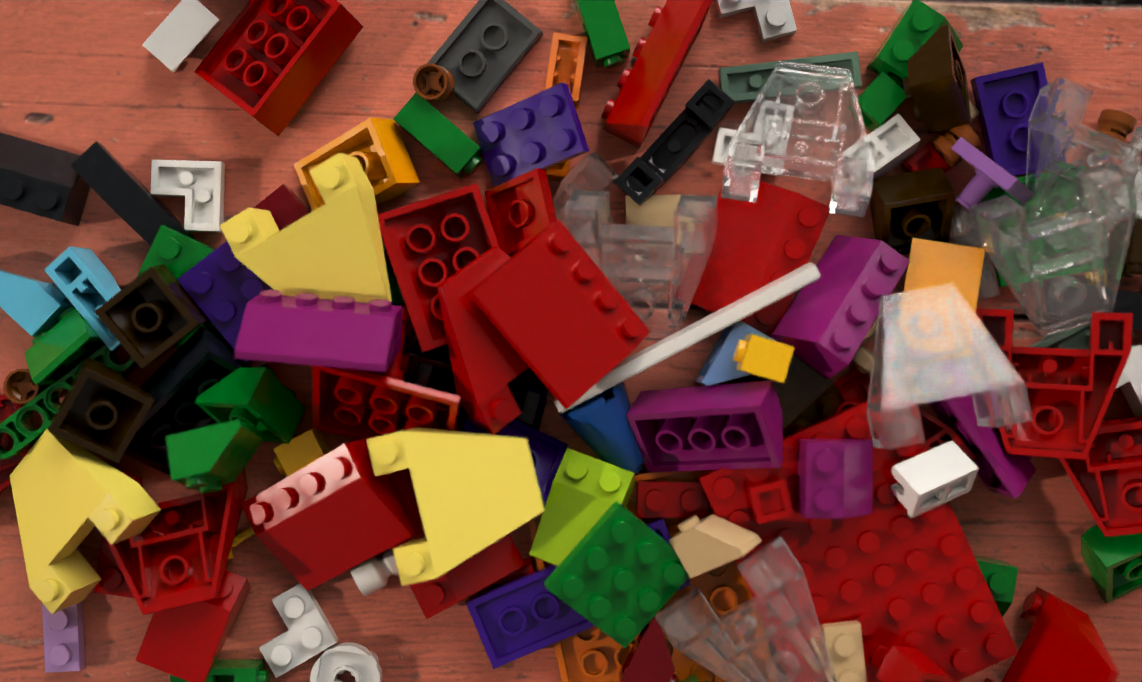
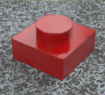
(770, 501)

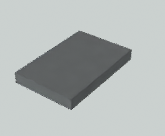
(486, 50)

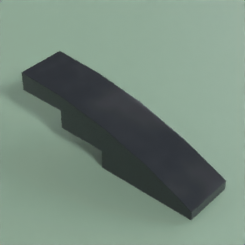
(125, 193)

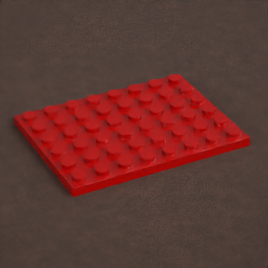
(890, 572)

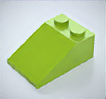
(576, 501)

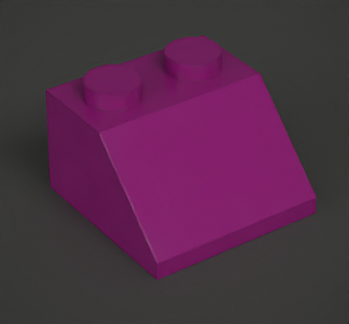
(834, 477)

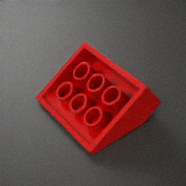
(278, 55)
(655, 69)
(429, 245)
(757, 247)
(560, 313)
(373, 405)
(329, 515)
(466, 578)

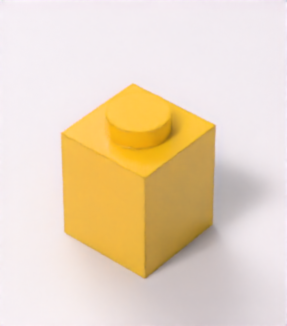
(763, 357)
(300, 452)

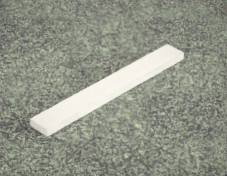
(702, 329)

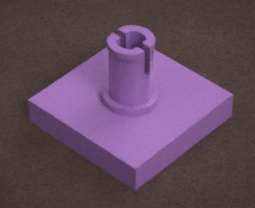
(987, 176)

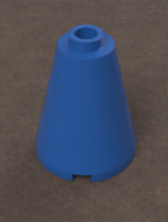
(605, 428)

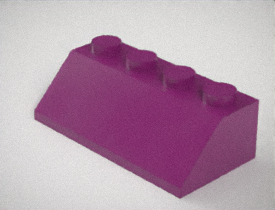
(840, 307)
(320, 331)
(709, 427)
(998, 470)

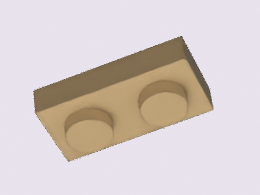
(845, 650)

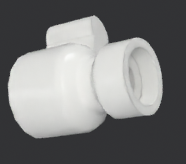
(374, 572)

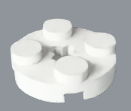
(350, 657)

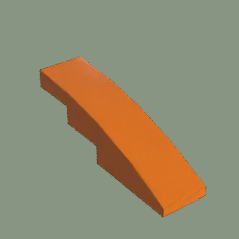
(567, 67)

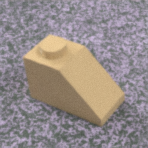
(711, 543)

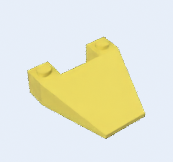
(326, 251)
(466, 490)
(58, 501)

